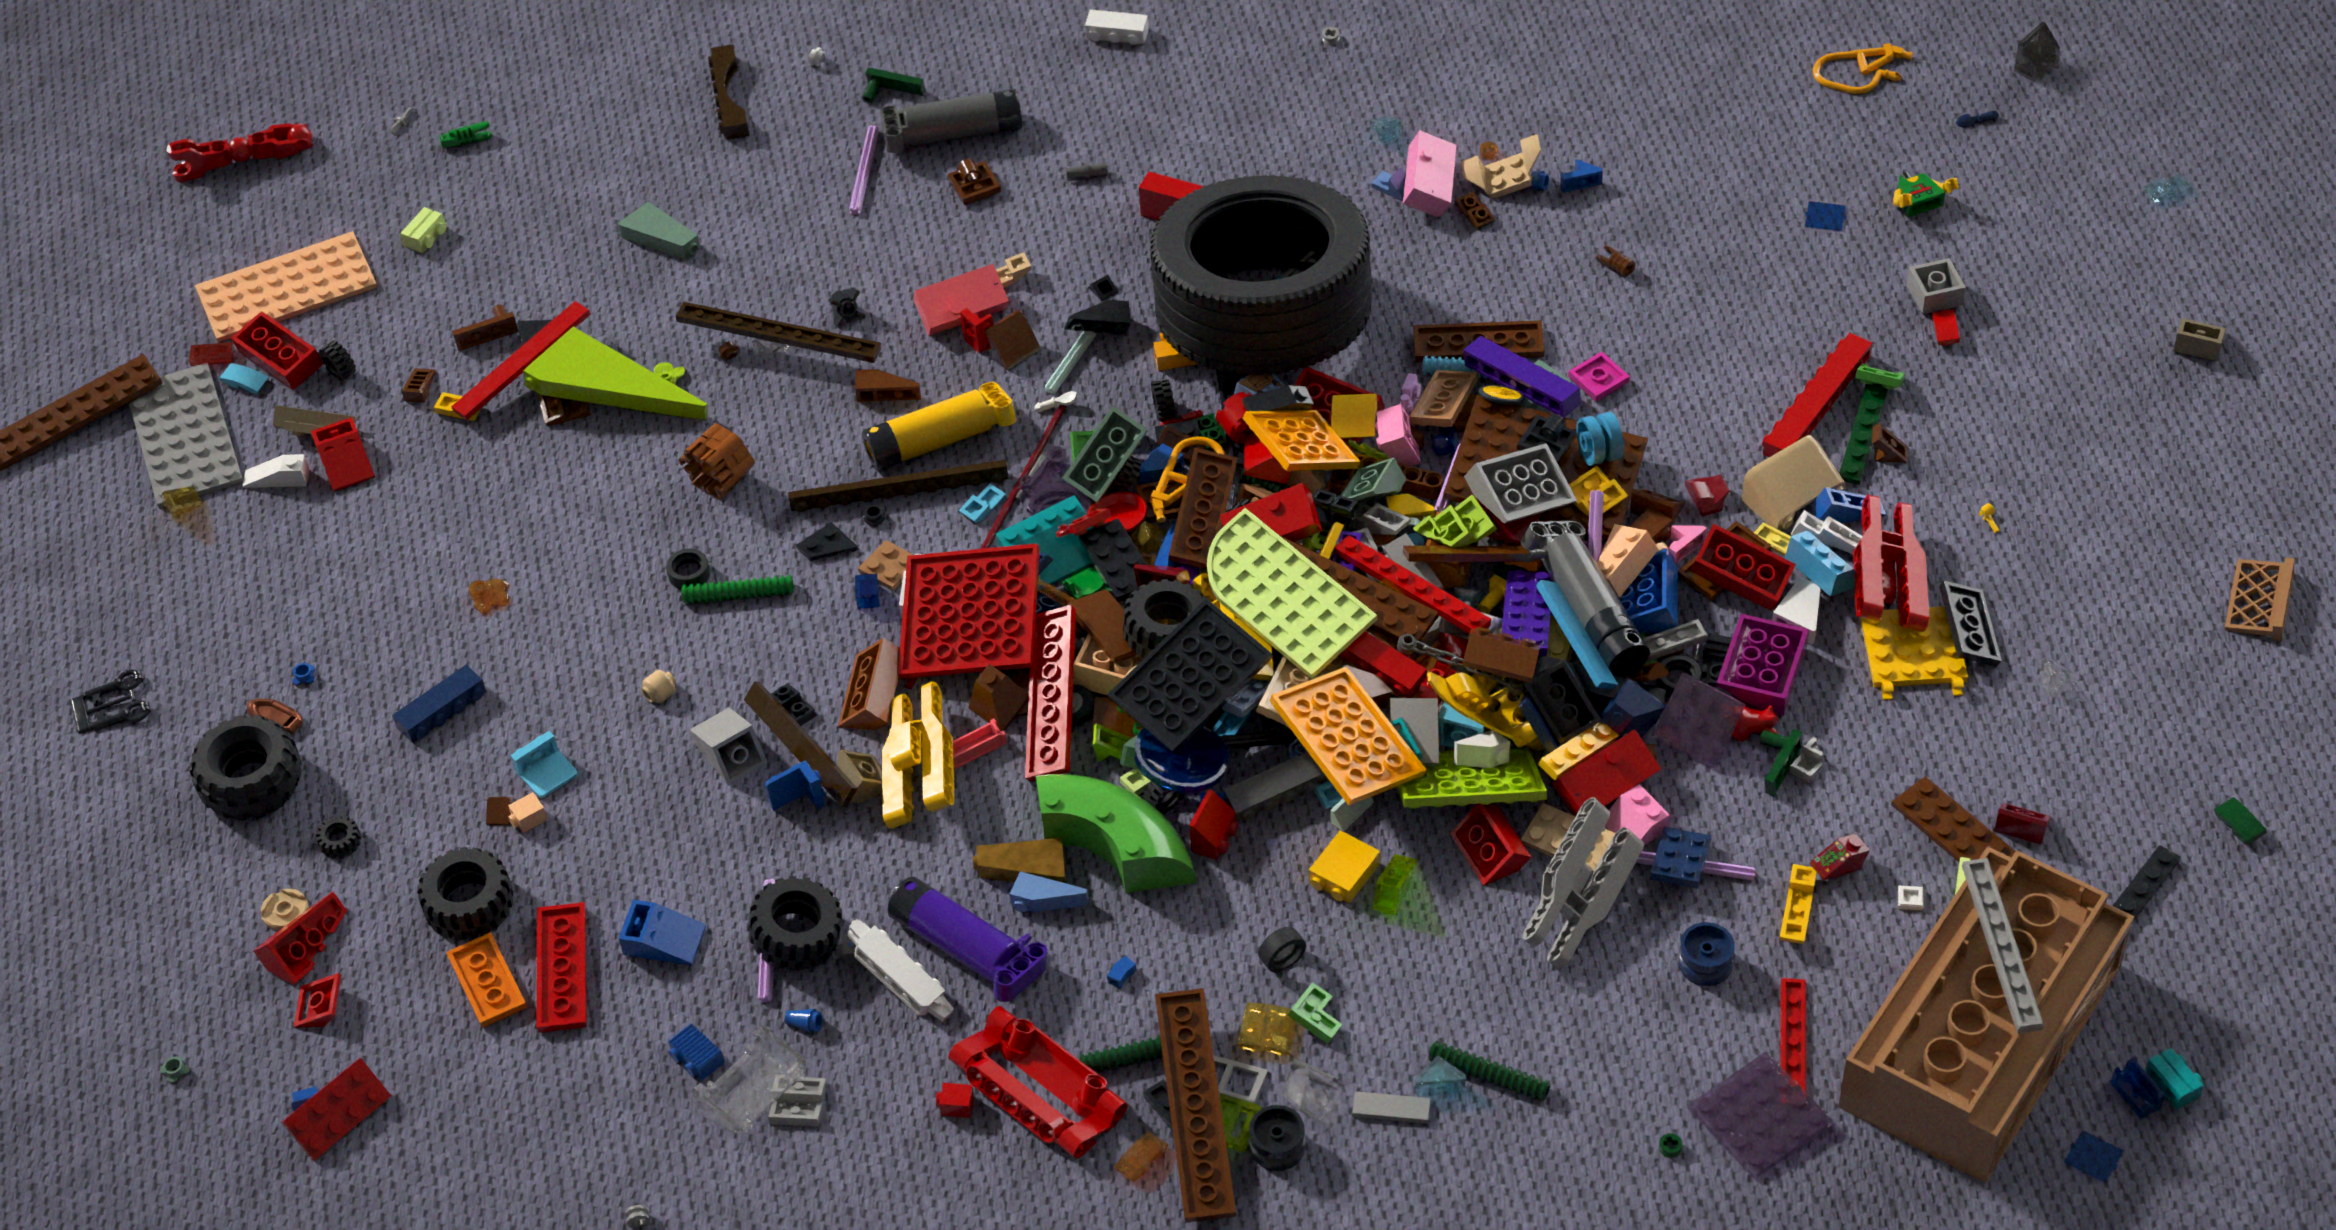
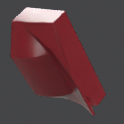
(1708, 493)

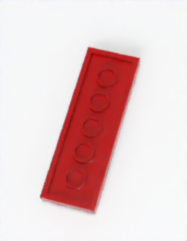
(561, 967)

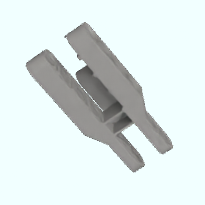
(1568, 875)

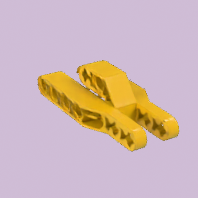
(903, 752)

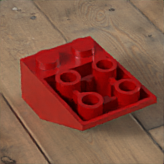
(342, 454)

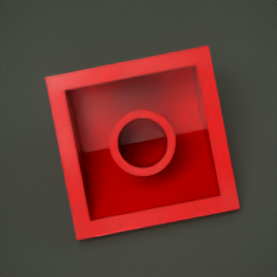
(1212, 827)

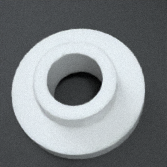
(816, 56)

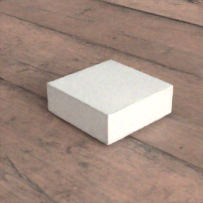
(1910, 898)

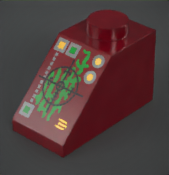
(1840, 857)

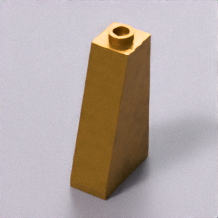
(1034, 857)

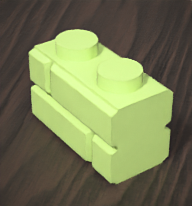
(423, 230)

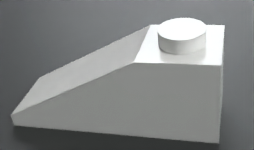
(278, 472)

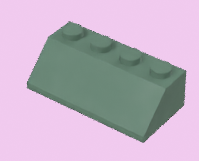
(1105, 454)

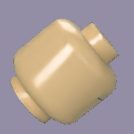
(658, 686)

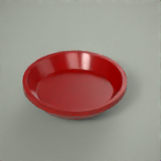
(1123, 505)

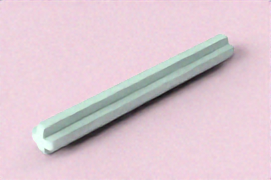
(1069, 361)

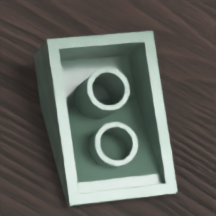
(1375, 481)

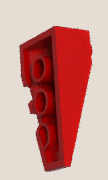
(294, 946)

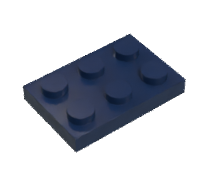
(1680, 857)

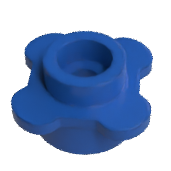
(299, 670)

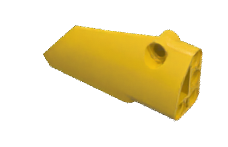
(1472, 700)

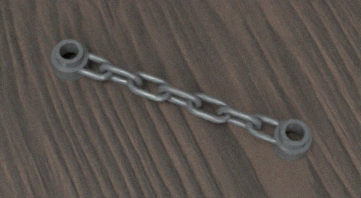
(1410, 648)

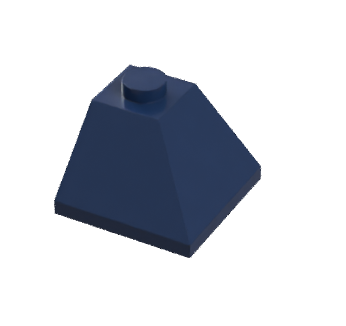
(1632, 710)

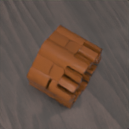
(720, 458)

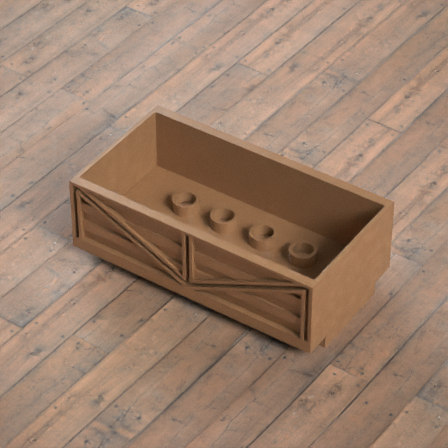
(1943, 1047)

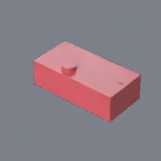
(975, 290)

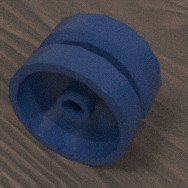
(1706, 953)

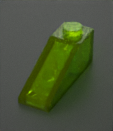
(1393, 884)

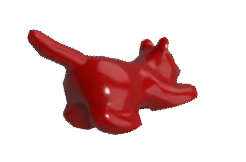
(1755, 722)

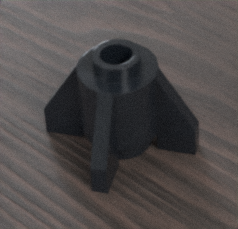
(845, 305)

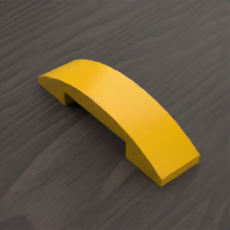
(1798, 904)

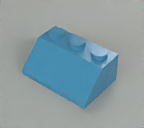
(1820, 563)

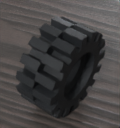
(337, 360)
(1163, 400)
(1126, 475)
(1161, 798)
(335, 826)

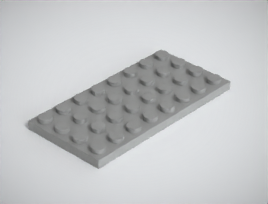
(185, 434)

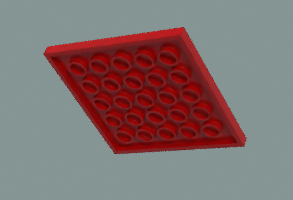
(969, 611)

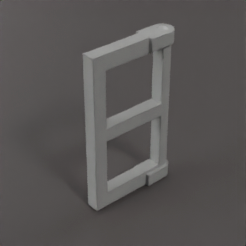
(1230, 1064)

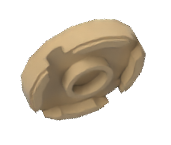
(292, 903)

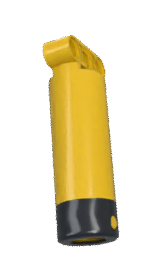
(938, 425)

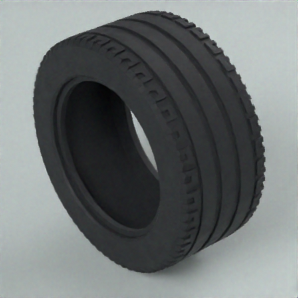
(1262, 323)

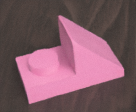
(1685, 540)

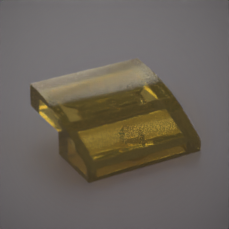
(1266, 1029)

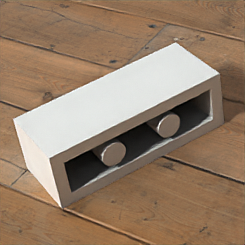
(1116, 27)

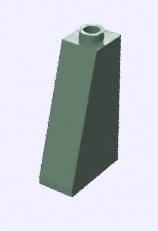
(659, 231)

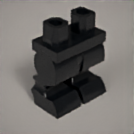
(1328, 503)

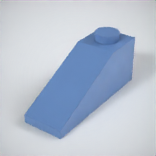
(1043, 894)

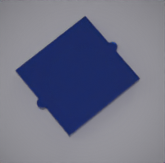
(1825, 216)
(2093, 1156)

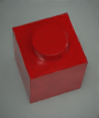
(955, 1100)

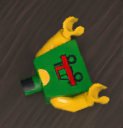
(1921, 193)

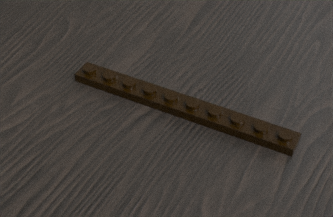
(778, 332)
(898, 485)

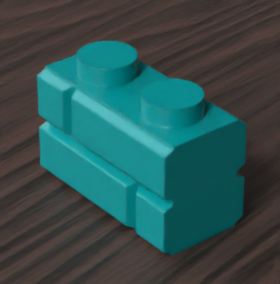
(2174, 1078)

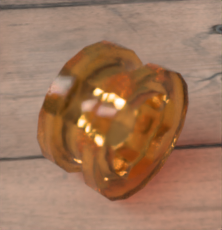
(1488, 146)

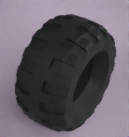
(237, 744)

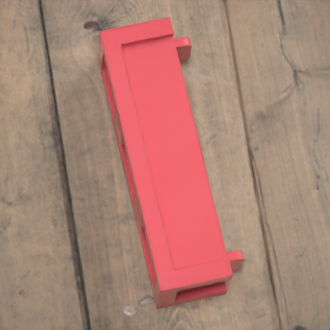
(977, 743)

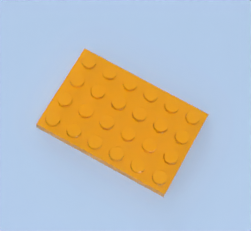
(1347, 735)

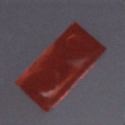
(211, 353)

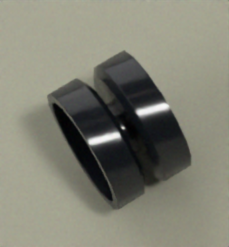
(1277, 1137)

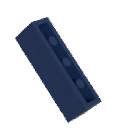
(439, 703)

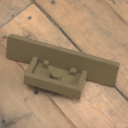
(304, 420)

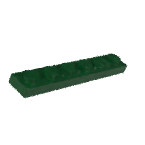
(1862, 432)

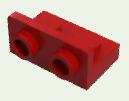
(974, 328)

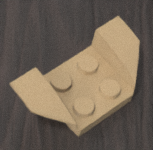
(1504, 175)

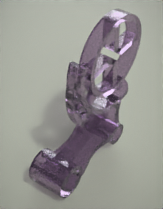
(1045, 491)

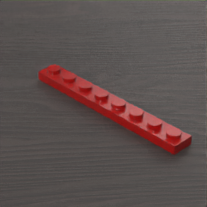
(1410, 584)

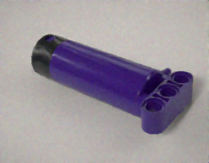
(968, 938)

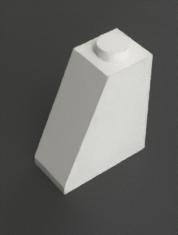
(1800, 607)

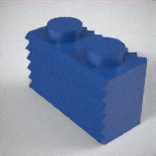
(696, 1052)

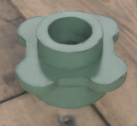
(172, 1063)

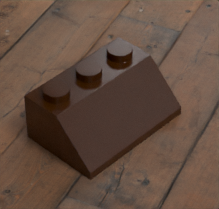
(1501, 654)

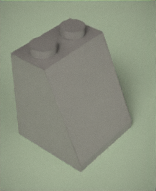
(729, 745)

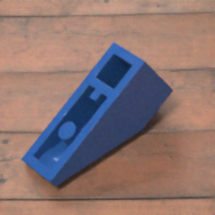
(1840, 506)

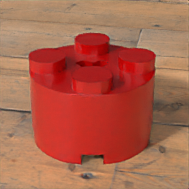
(1232, 418)

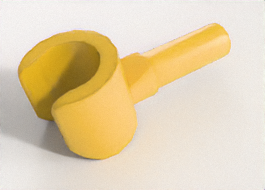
(1988, 511)

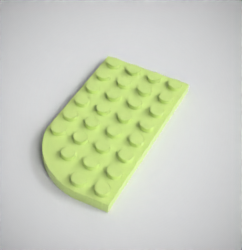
(1283, 594)

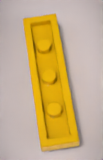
(1578, 750)

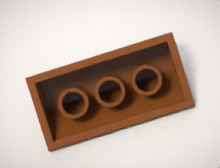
(871, 687)

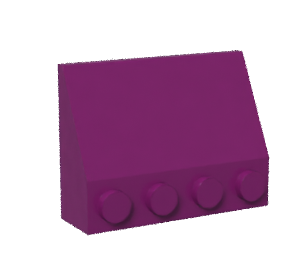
(1763, 662)

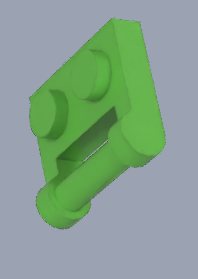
(1888, 379)

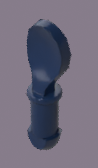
(1967, 120)

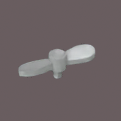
(401, 120)

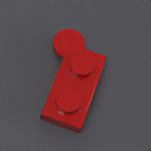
(1081, 524)

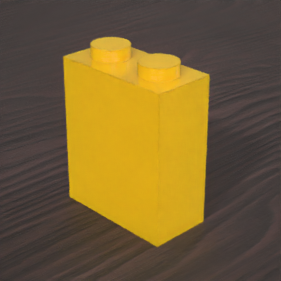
(1344, 867)

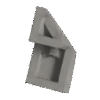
(1808, 762)

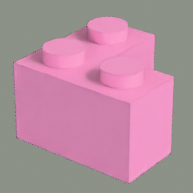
(1396, 436)

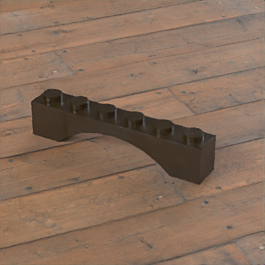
(733, 116)

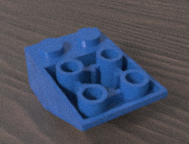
(660, 933)

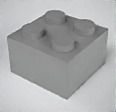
(1935, 286)

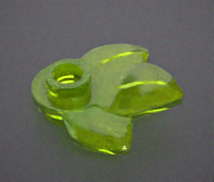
(1366, 450)

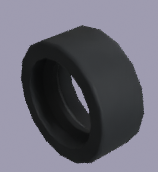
(687, 556)
(1678, 662)
(1282, 949)

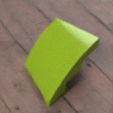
(1458, 525)

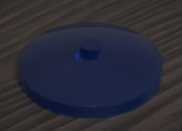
(1191, 769)

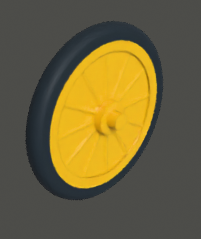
(1501, 395)

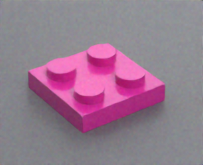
(1598, 376)

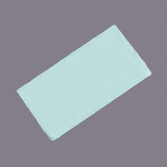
(1344, 815)

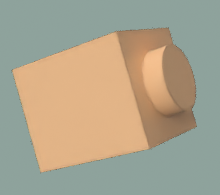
(527, 813)

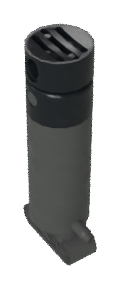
(1588, 593)

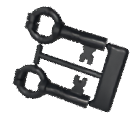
(81, 714)

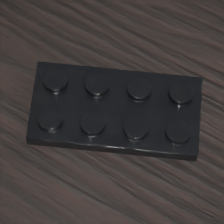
(1113, 557)
(1970, 623)

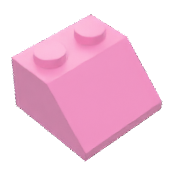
(1639, 813)

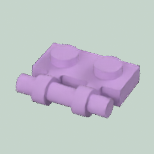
(1411, 394)

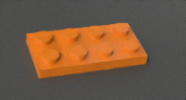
(486, 980)

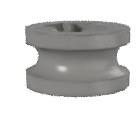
(1330, 31)
(637, 1216)

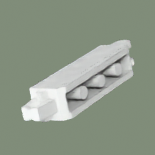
(898, 971)

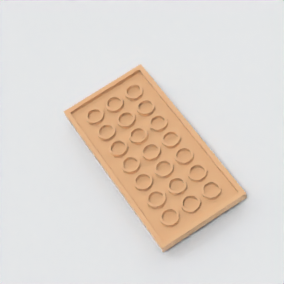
(286, 285)

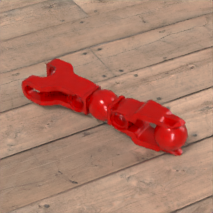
(277, 142)

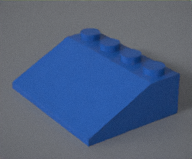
(1654, 595)

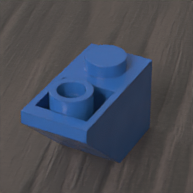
(1155, 464)

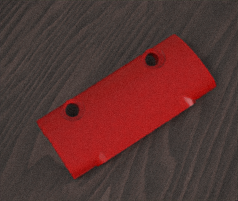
(1049, 1066)

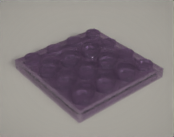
(1760, 1115)

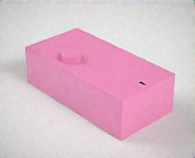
(1429, 174)

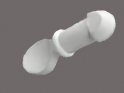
(1065, 399)

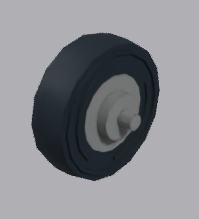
(1082, 705)

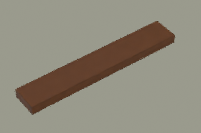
(1467, 554)

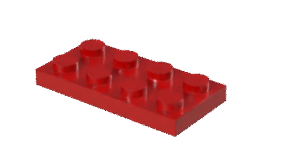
(336, 1109)

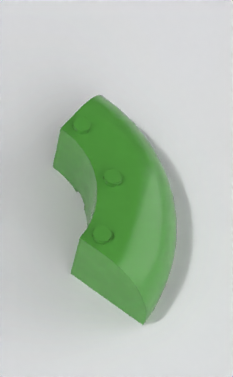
(1116, 828)

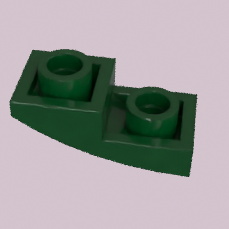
(1210, 429)
(2241, 820)

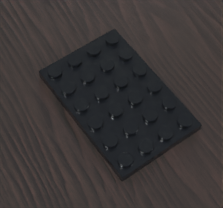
(1190, 676)

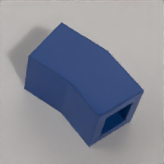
(1121, 971)

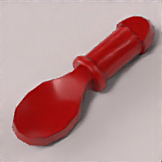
(1189, 416)

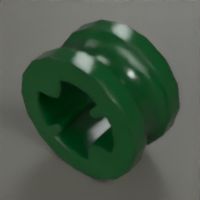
(1665, 1150)

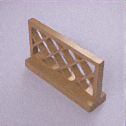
(2279, 604)

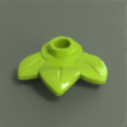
(669, 373)

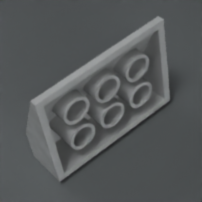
(1520, 484)

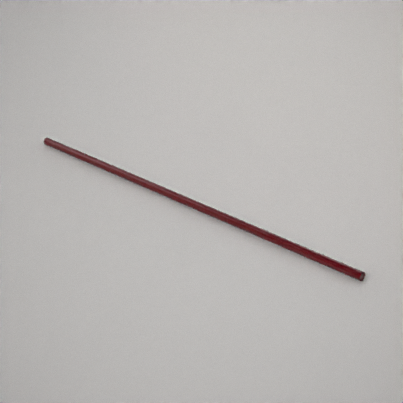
(1011, 499)

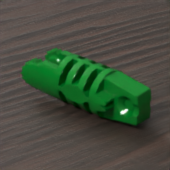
(465, 135)

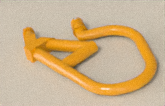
(1888, 50)
(1158, 497)

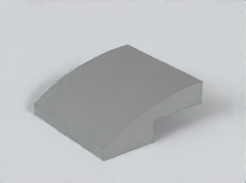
(806, 1091)

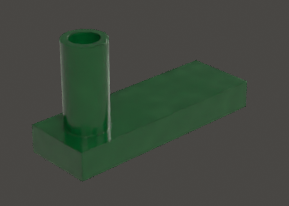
(880, 78)
(1789, 748)

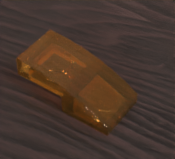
(1140, 1156)

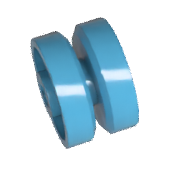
(1600, 438)

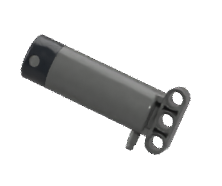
(950, 119)

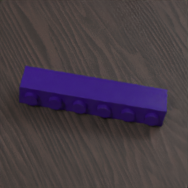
(1522, 375)

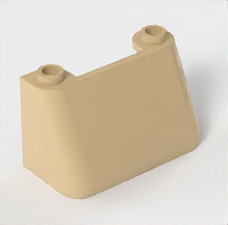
(1789, 482)

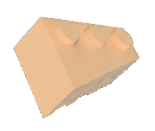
(1625, 556)

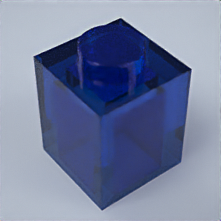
(867, 591)

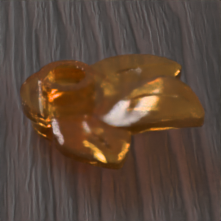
(492, 594)

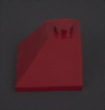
(1148, 573)

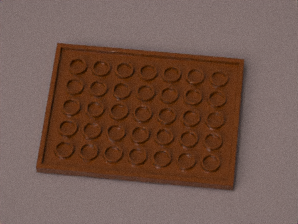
(1497, 429)

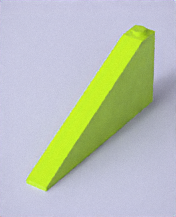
(594, 373)

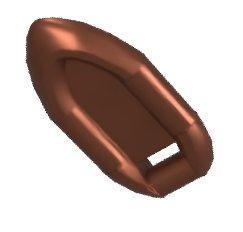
(277, 711)

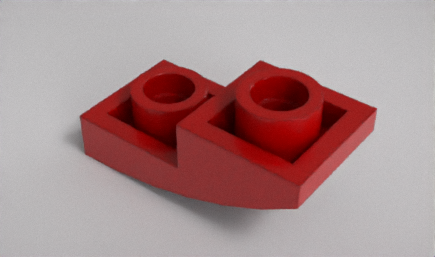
(1945, 327)

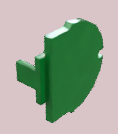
(1084, 583)

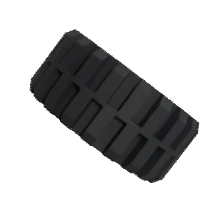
(1153, 603)
(473, 915)
(792, 948)

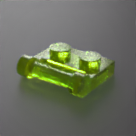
(1231, 1111)

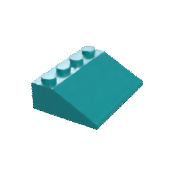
(1041, 528)

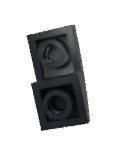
(794, 704)

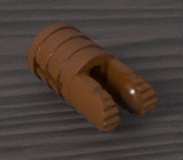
(1617, 261)

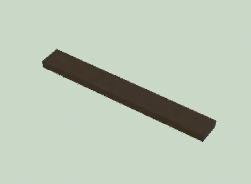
(800, 743)

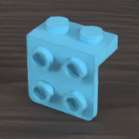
(543, 765)

